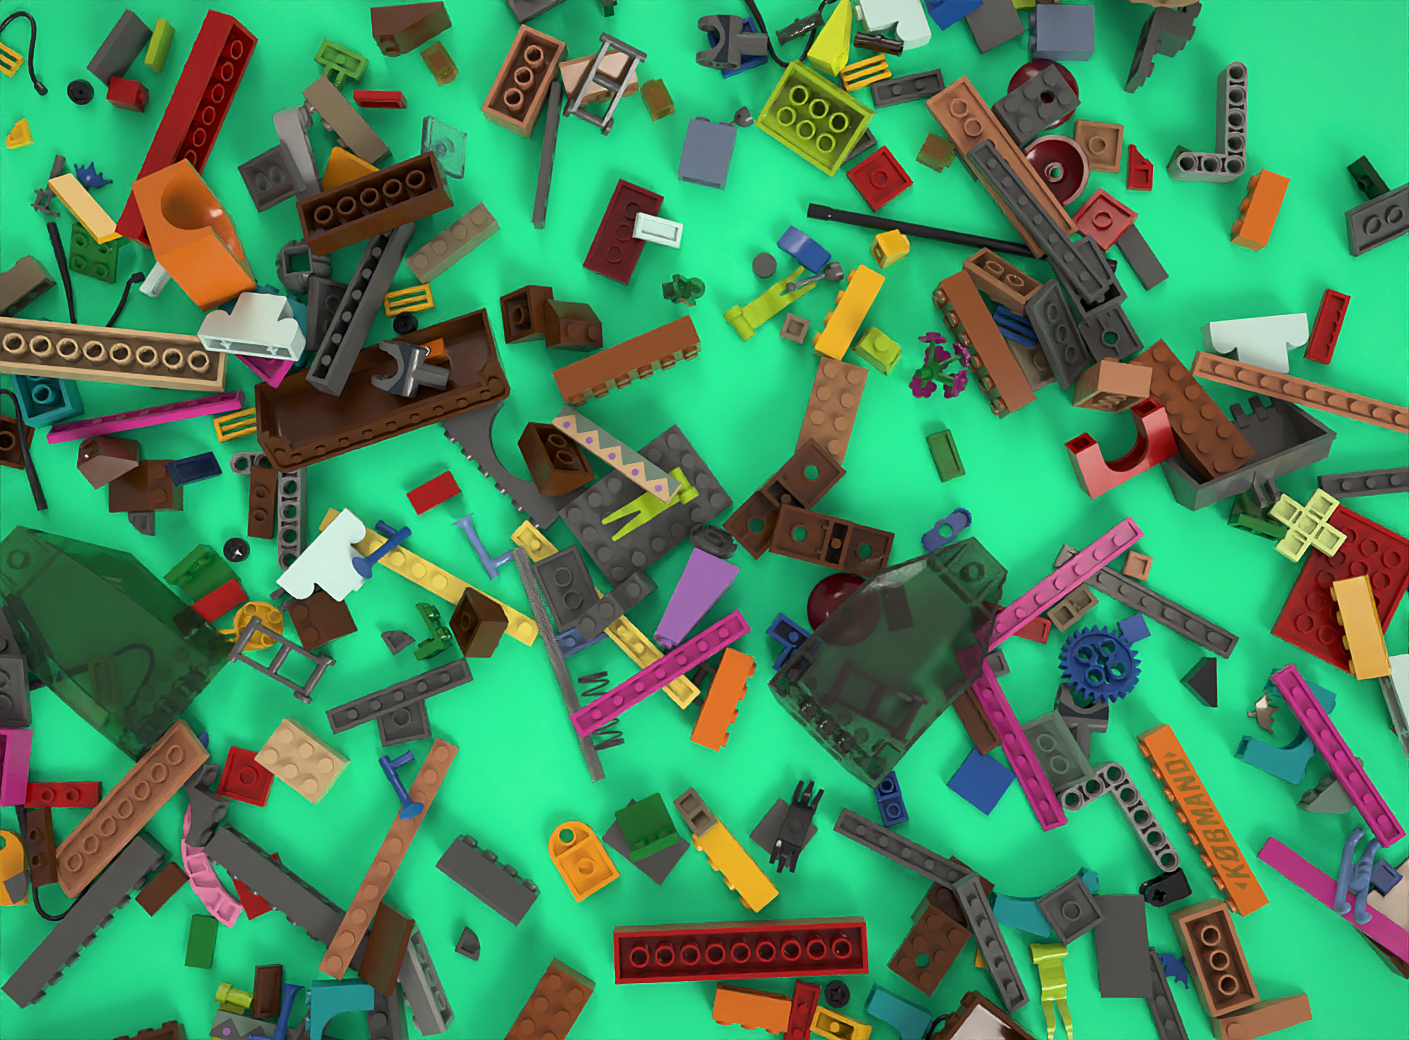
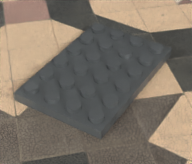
(658, 535)

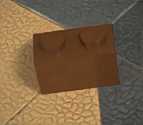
(525, 314)
(572, 326)
(9, 442)
(107, 458)
(321, 620)
(478, 624)

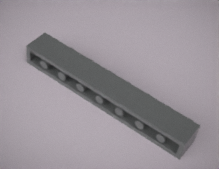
(359, 309)
(279, 887)
(84, 920)

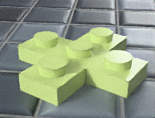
(1307, 525)

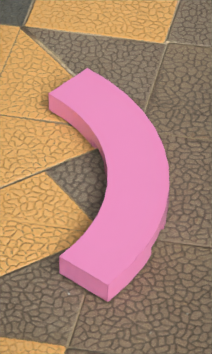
(206, 881)

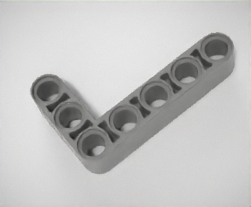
(291, 129)
(1225, 134)
(285, 502)
(1127, 808)

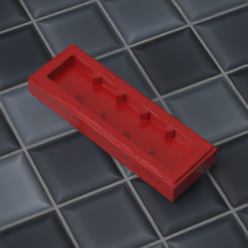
(1327, 327)
(63, 794)

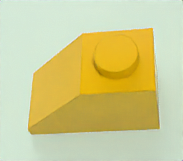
(889, 248)
(839, 1025)

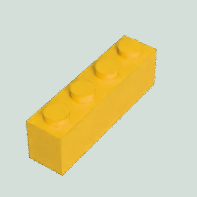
(849, 313)
(1362, 627)
(737, 866)

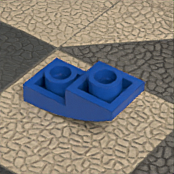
(804, 249)
(890, 801)

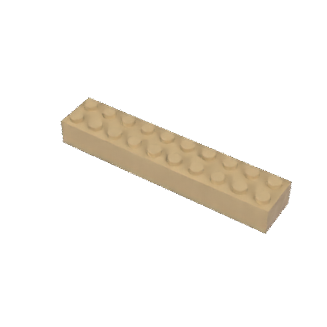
(110, 355)

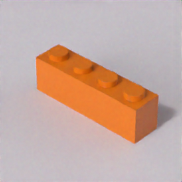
(721, 699)

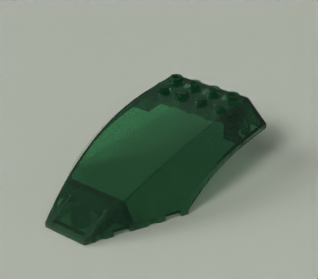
(106, 635)

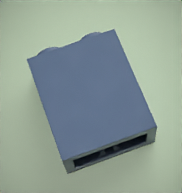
(1061, 32)
(707, 153)

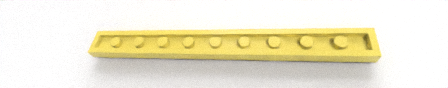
(436, 579)
(621, 630)

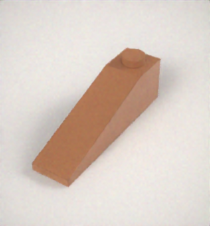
(1262, 1018)

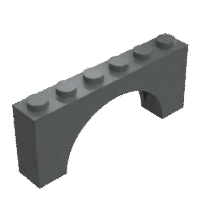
(474, 434)

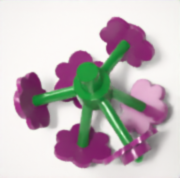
(935, 361)

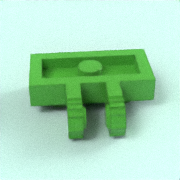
(342, 61)

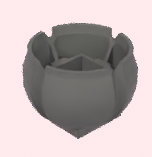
(299, 281)

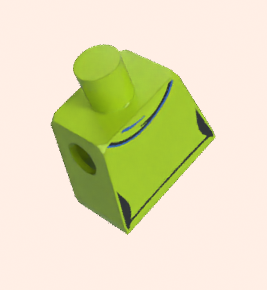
(878, 350)

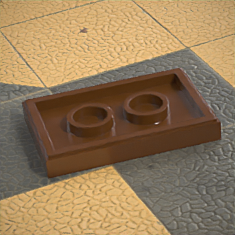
(386, 948)

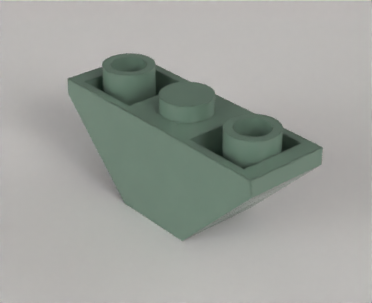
(1327, 796)

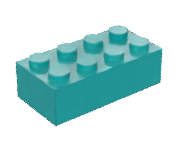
(46, 399)

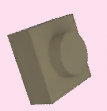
(794, 328)

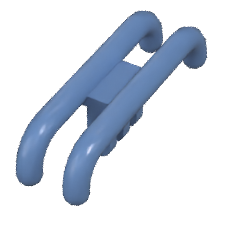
(1355, 877)

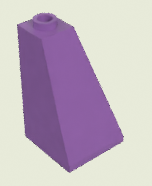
(697, 592)

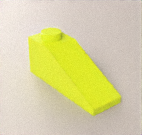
(832, 45)

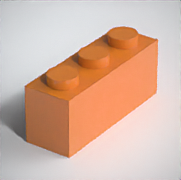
(1259, 210)
(751, 1008)

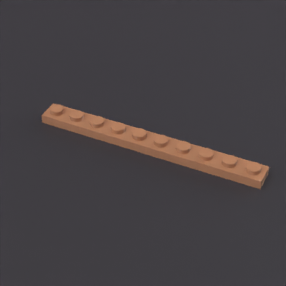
(1300, 391)
(387, 862)

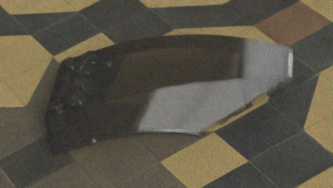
(901, 630)

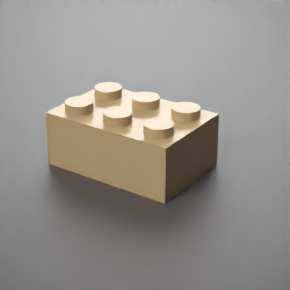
(302, 760)

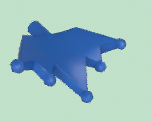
(90, 178)
(1175, 968)

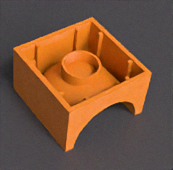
(193, 235)

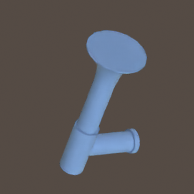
(489, 565)

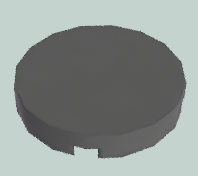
(713, 541)

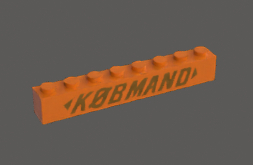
(1202, 820)

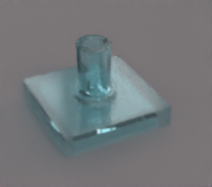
(447, 144)

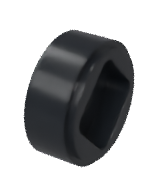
(80, 91)
(405, 323)
(236, 550)
(837, 994)

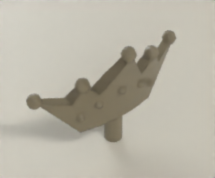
(1263, 712)

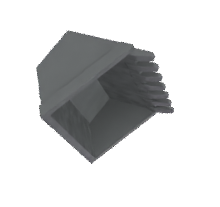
(1283, 440)

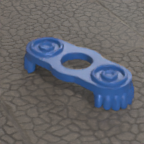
(957, 520)

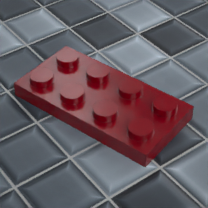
(614, 249)

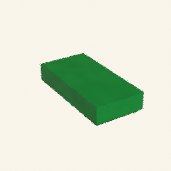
(945, 455)
(201, 941)

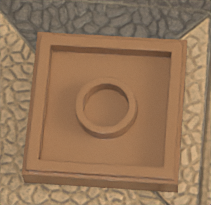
(1101, 144)

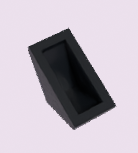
(1202, 681)

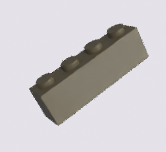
(345, 121)
(453, 244)
(23, 285)

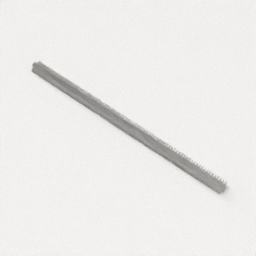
(556, 657)

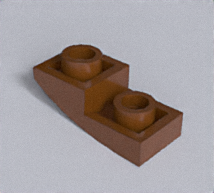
(162, 888)

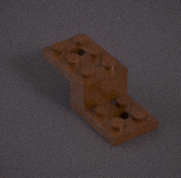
(785, 486)
(830, 541)
(939, 932)

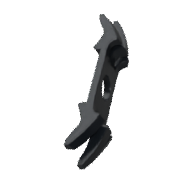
(786, 838)

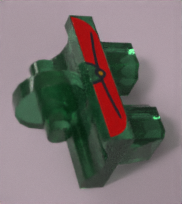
(683, 290)

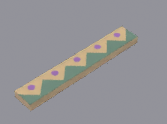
(616, 454)

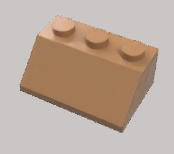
(612, 66)
(1001, 280)

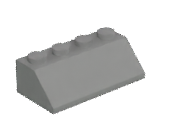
(424, 988)

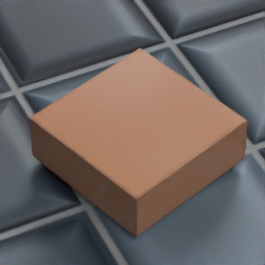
(1137, 565)

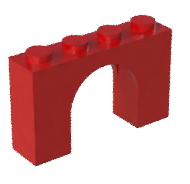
(1152, 446)

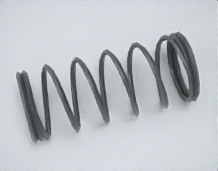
(611, 742)

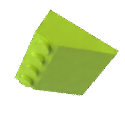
(814, 117)

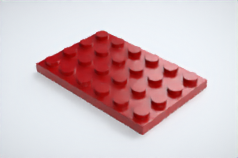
(1309, 612)

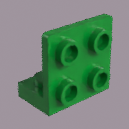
(93, 258)
(1252, 519)
(201, 573)
(442, 636)
(647, 827)

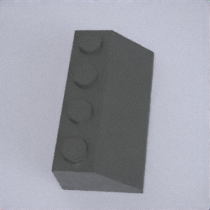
(488, 878)

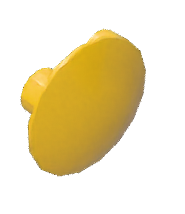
(270, 618)

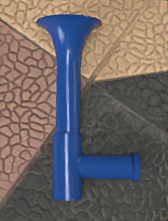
(364, 566)
(410, 808)
(289, 994)

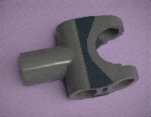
(731, 44)
(411, 370)
(1081, 720)

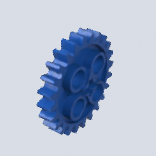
(1120, 658)

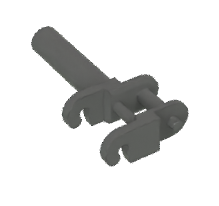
(55, 172)

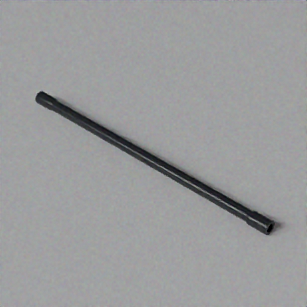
(827, 213)

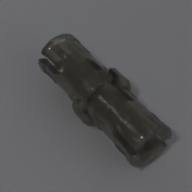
(800, 27)

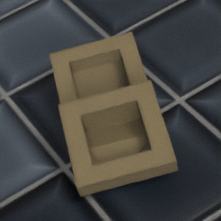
(1071, 607)
(695, 812)

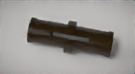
(878, 44)

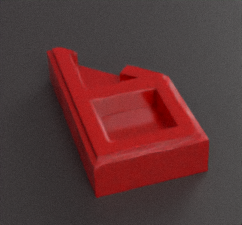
(1138, 171)

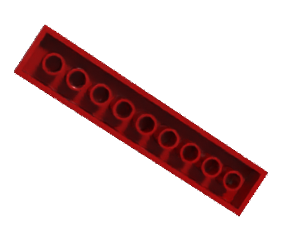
(195, 108)
(740, 950)

